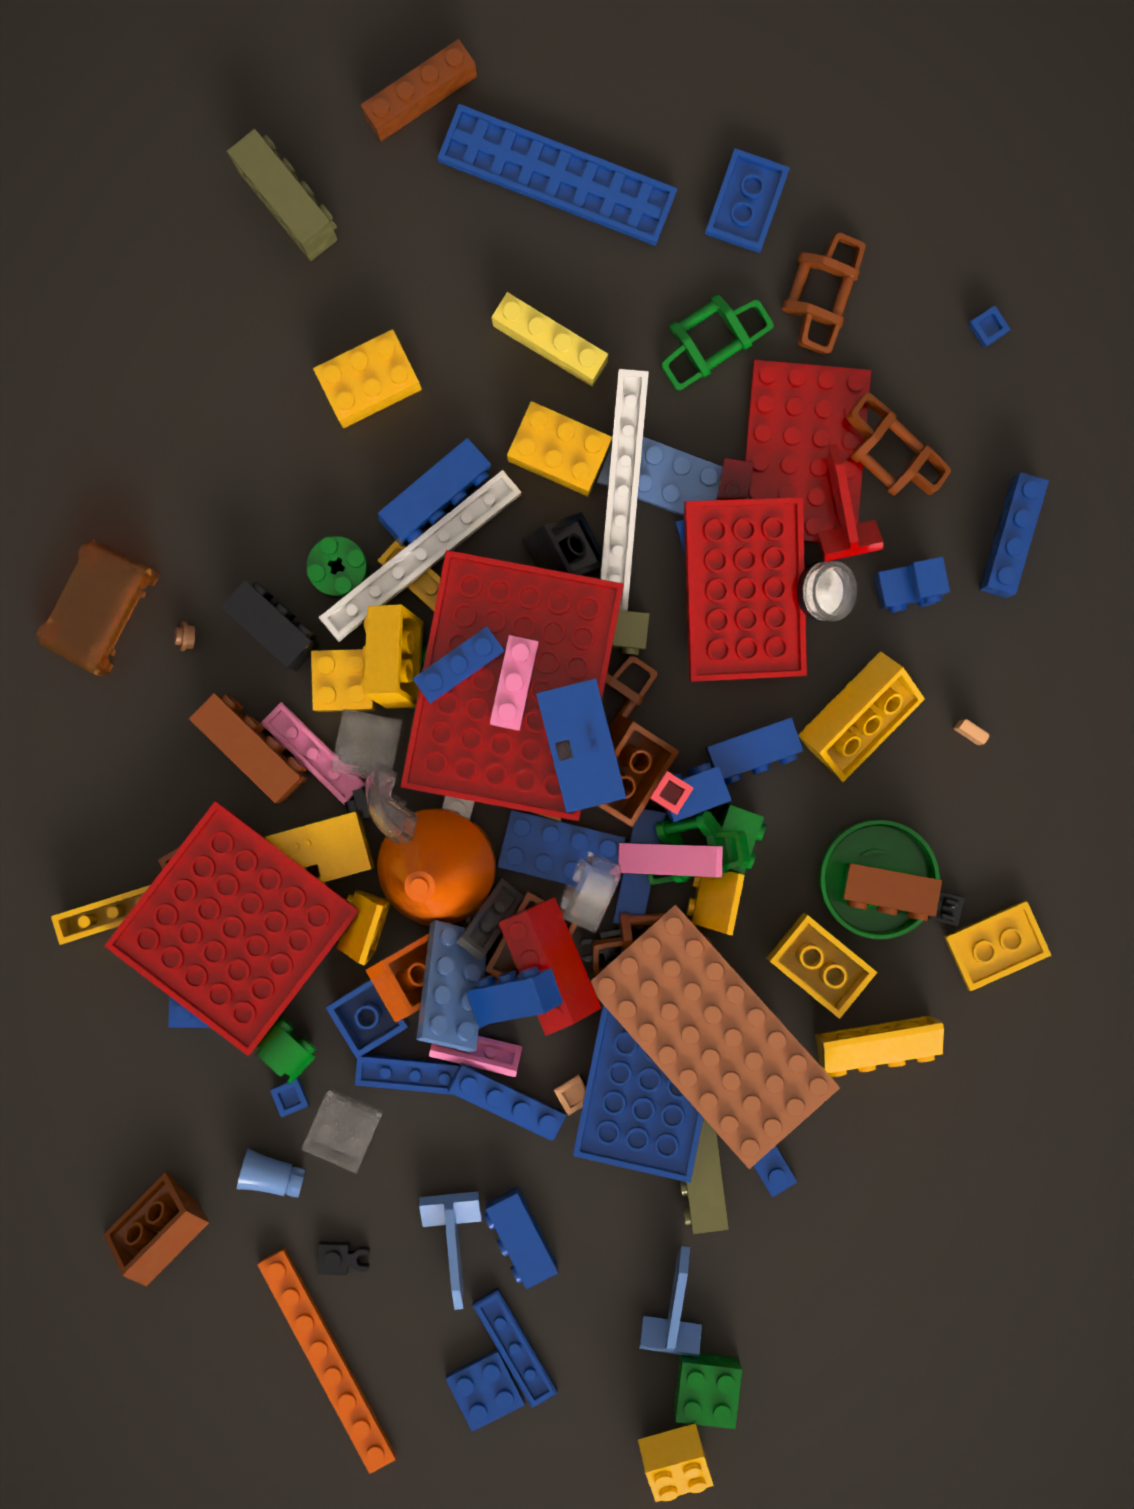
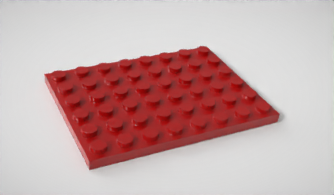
(451, 740)

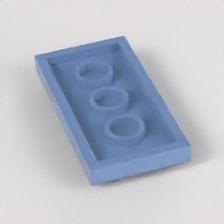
(670, 477)
(445, 1006)

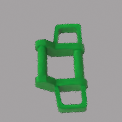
(741, 341)
(669, 834)

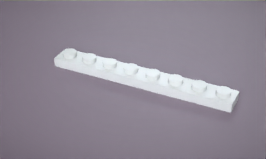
(624, 479)
(420, 555)

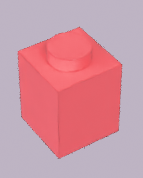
(671, 792)

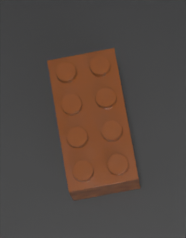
(249, 748)

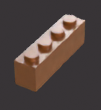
(419, 90)

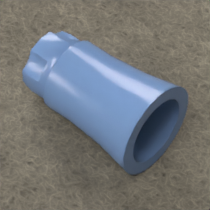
(269, 1175)

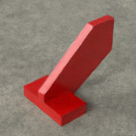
(849, 538)

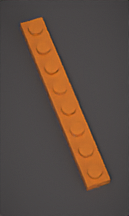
(327, 1360)

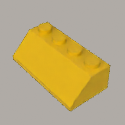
(862, 716)
(880, 1044)

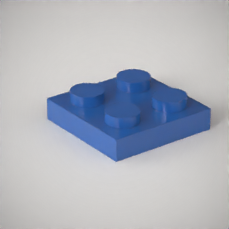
(485, 1390)

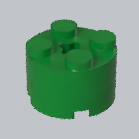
(333, 551)
(285, 1051)

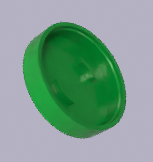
(875, 845)

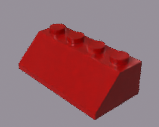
(543, 940)

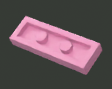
(514, 682)
(489, 1056)

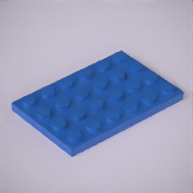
(634, 1110)

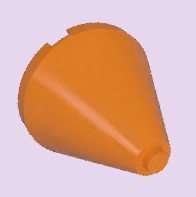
(440, 871)

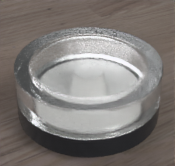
(827, 591)

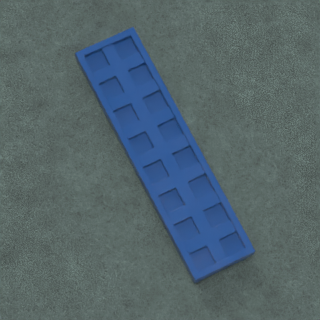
(557, 174)

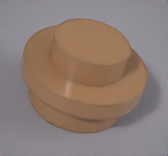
(184, 636)

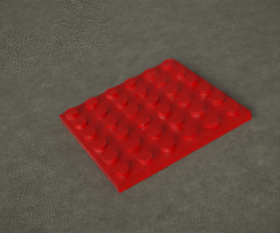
(232, 928)

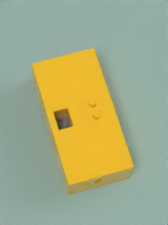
(328, 847)

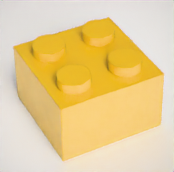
(337, 681)
(675, 1463)

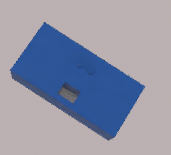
(581, 745)

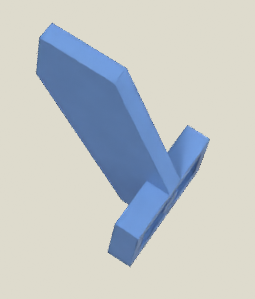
(451, 1211)
(672, 1334)

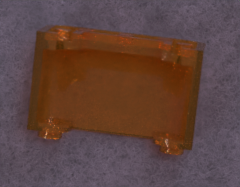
(95, 607)

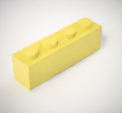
(549, 339)

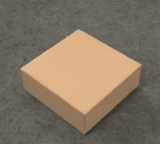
(971, 732)
(571, 1094)

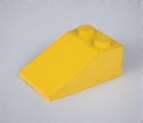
(716, 901)
(363, 933)

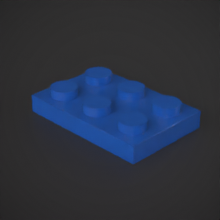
(747, 200)

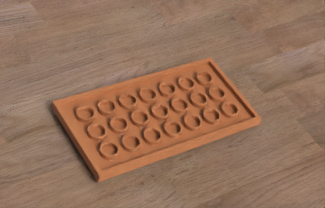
(713, 1036)

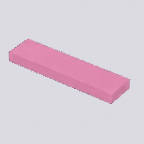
(310, 751)
(671, 859)

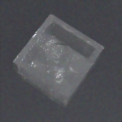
(363, 742)
(591, 892)
(342, 1130)

